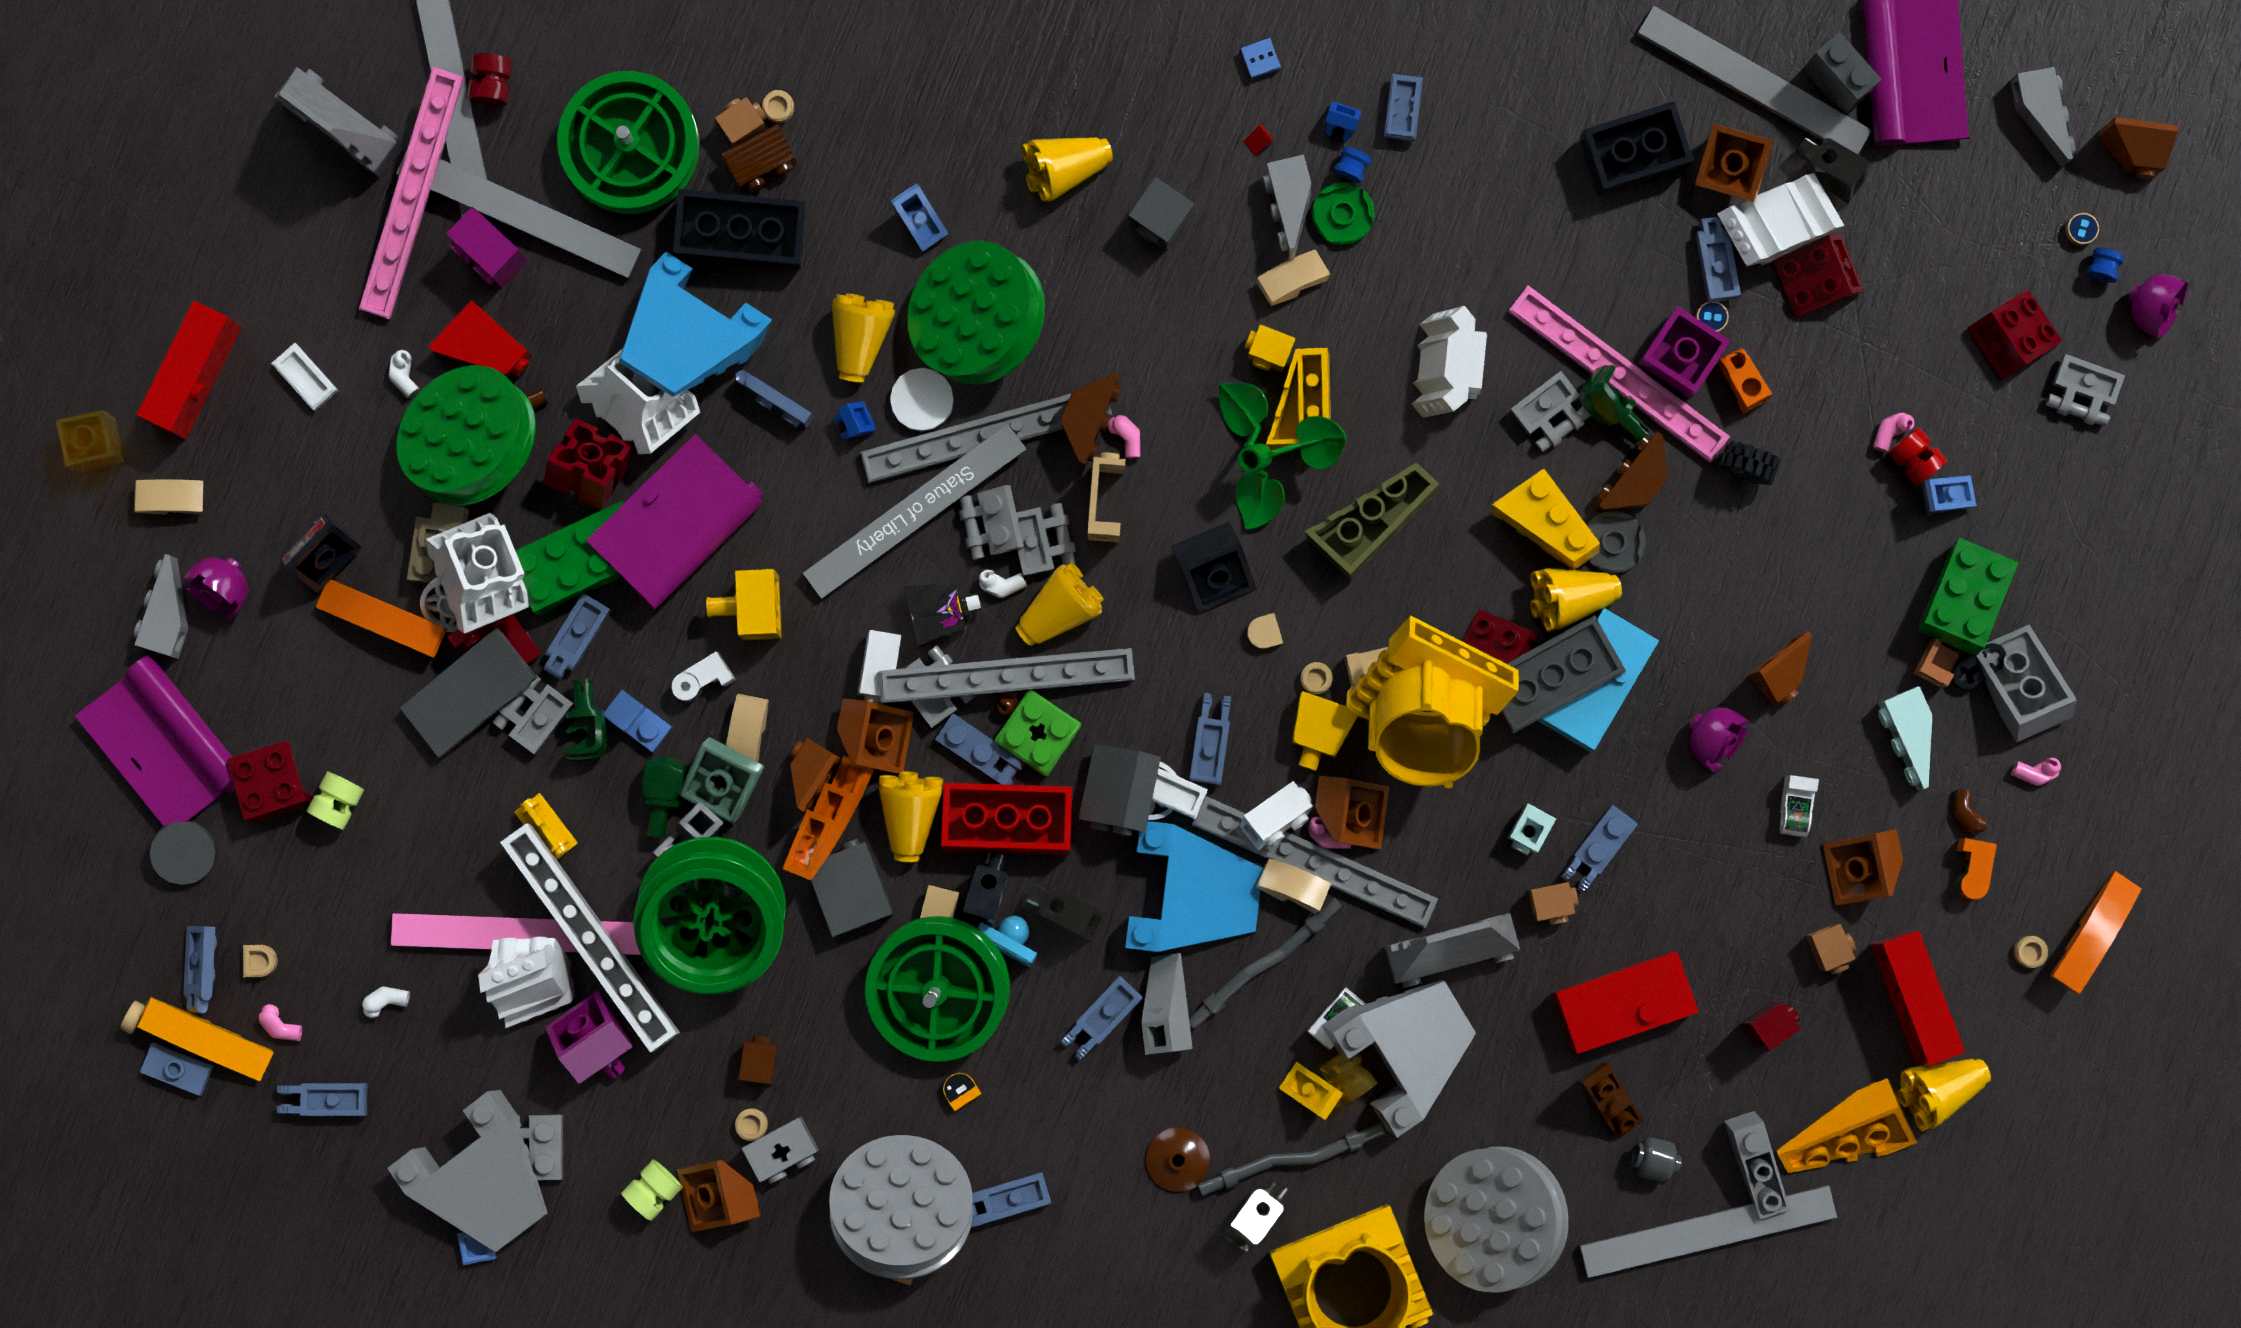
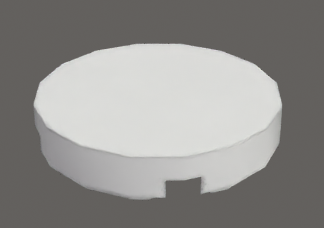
(921, 399)

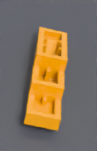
(205, 1038)

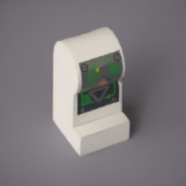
(706, 672)
(1797, 805)
(1341, 1002)

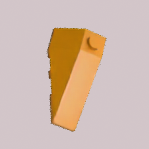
(1859, 1125)

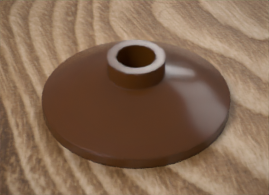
(1174, 1142)

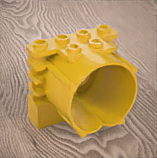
(1433, 674)
(1369, 1232)

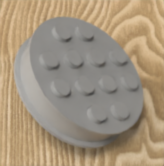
(901, 1207)
(1496, 1219)

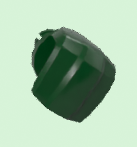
(1606, 405)
(589, 720)
(659, 788)

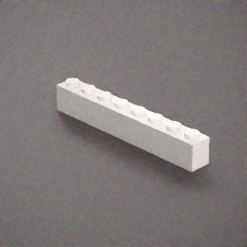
(590, 937)

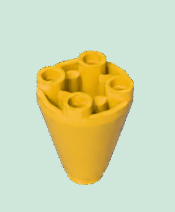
(1063, 163)
(859, 333)
(1571, 595)
(1059, 606)
(909, 811)
(1941, 1089)

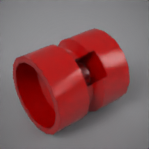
(1906, 454)

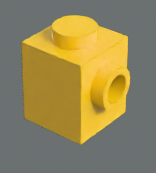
(1269, 348)

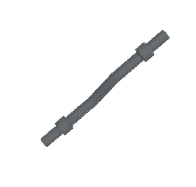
(1215, 1002)
(1351, 1141)

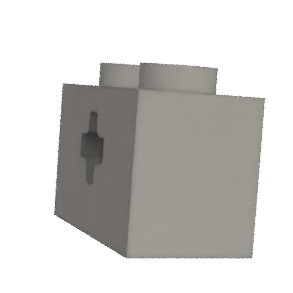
(761, 1152)

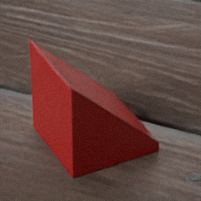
(1258, 140)

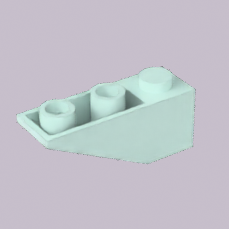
(1911, 728)

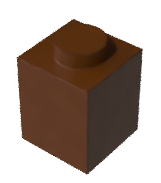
(758, 1060)

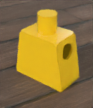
(1320, 728)

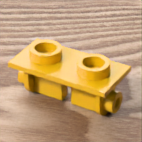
(547, 825)

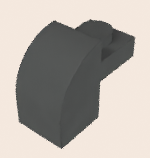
(696, 824)

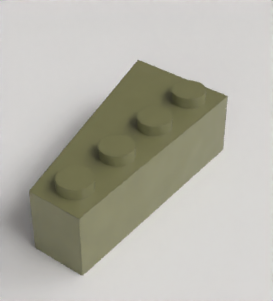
(1370, 523)

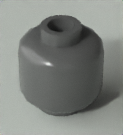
(1656, 1159)

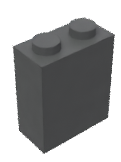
(1841, 74)
(1119, 789)
(851, 889)

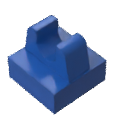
(1344, 117)
(856, 419)

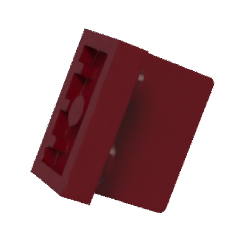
(1818, 274)
(2014, 334)
(510, 628)
(1500, 637)
(268, 782)

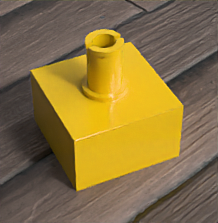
(754, 604)

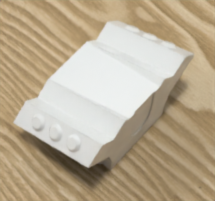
(1780, 220)
(1449, 362)
(636, 405)
(478, 572)
(527, 978)

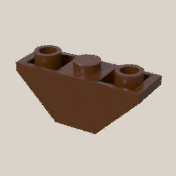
(1087, 416)
(1638, 479)
(1610, 1099)

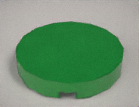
(1343, 214)

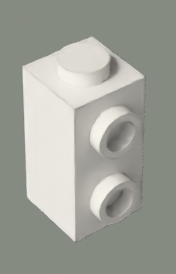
(879, 654)
(1276, 815)

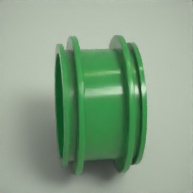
(728, 961)

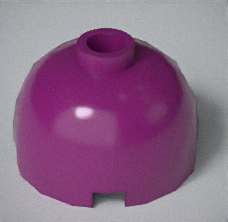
(2156, 303)
(218, 584)
(1716, 736)

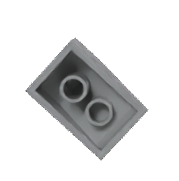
(2028, 686)

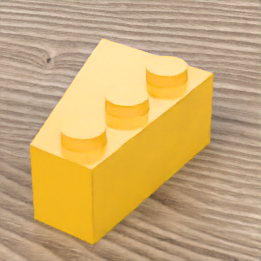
(1304, 395)
(1548, 519)

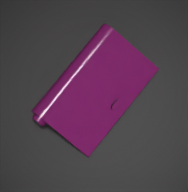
(1919, 90)
(670, 538)
(176, 755)

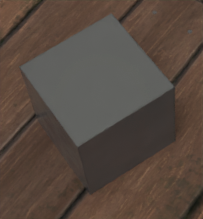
(1160, 214)

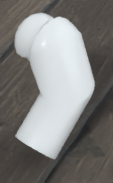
(399, 373)
(999, 586)
(381, 997)

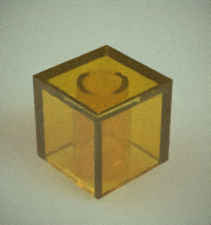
(90, 441)

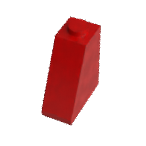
(479, 340)

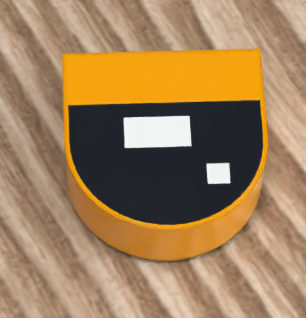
(960, 1090)

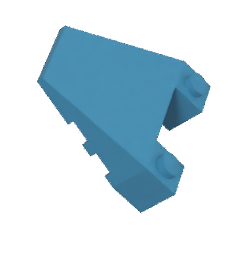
(682, 339)
(1205, 892)

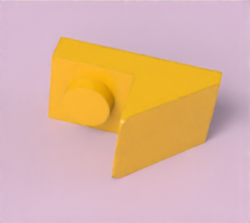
(1311, 1090)

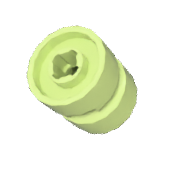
(335, 788)
(651, 1190)

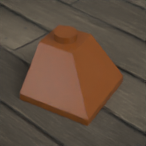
(2139, 145)
(1734, 162)
(1784, 670)
(875, 734)
(810, 771)
(1352, 810)
(1864, 866)
(716, 1196)

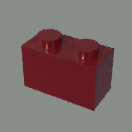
(1772, 1025)

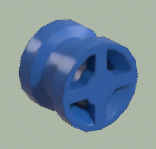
(1352, 164)
(2105, 265)

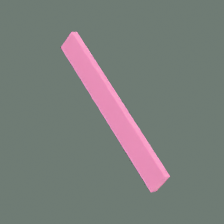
(411, 192)
(1592, 353)
(481, 931)

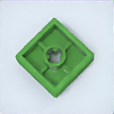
(1038, 711)

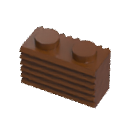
(760, 159)

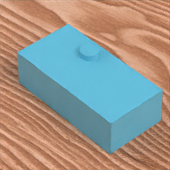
(1590, 715)

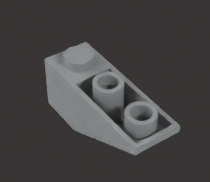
(2040, 106)
(1291, 193)
(165, 615)
(1165, 1007)
(1757, 1164)

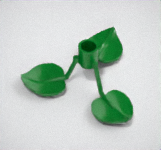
(1255, 494)

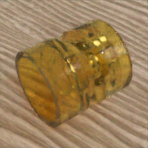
(1349, 1076)

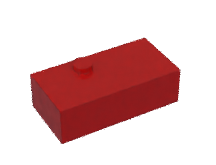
(189, 370)
(1006, 819)
(1917, 998)
(1625, 1002)

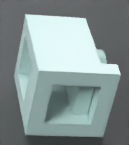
(1541, 824)

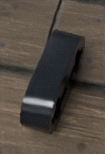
(1972, 661)

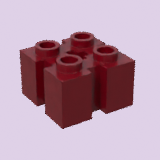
(588, 464)

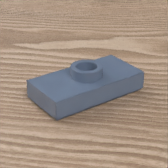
(1403, 107)
(176, 1068)

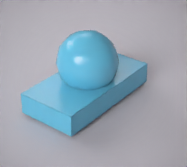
(1009, 938)

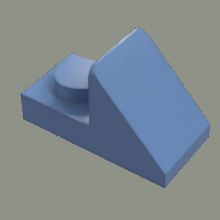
(919, 217)
(1948, 494)
(637, 721)

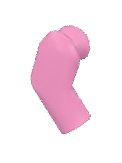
(2038, 774)
(275, 1027)

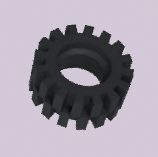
(1749, 463)

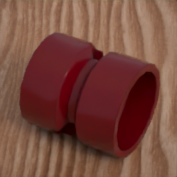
(489, 79)

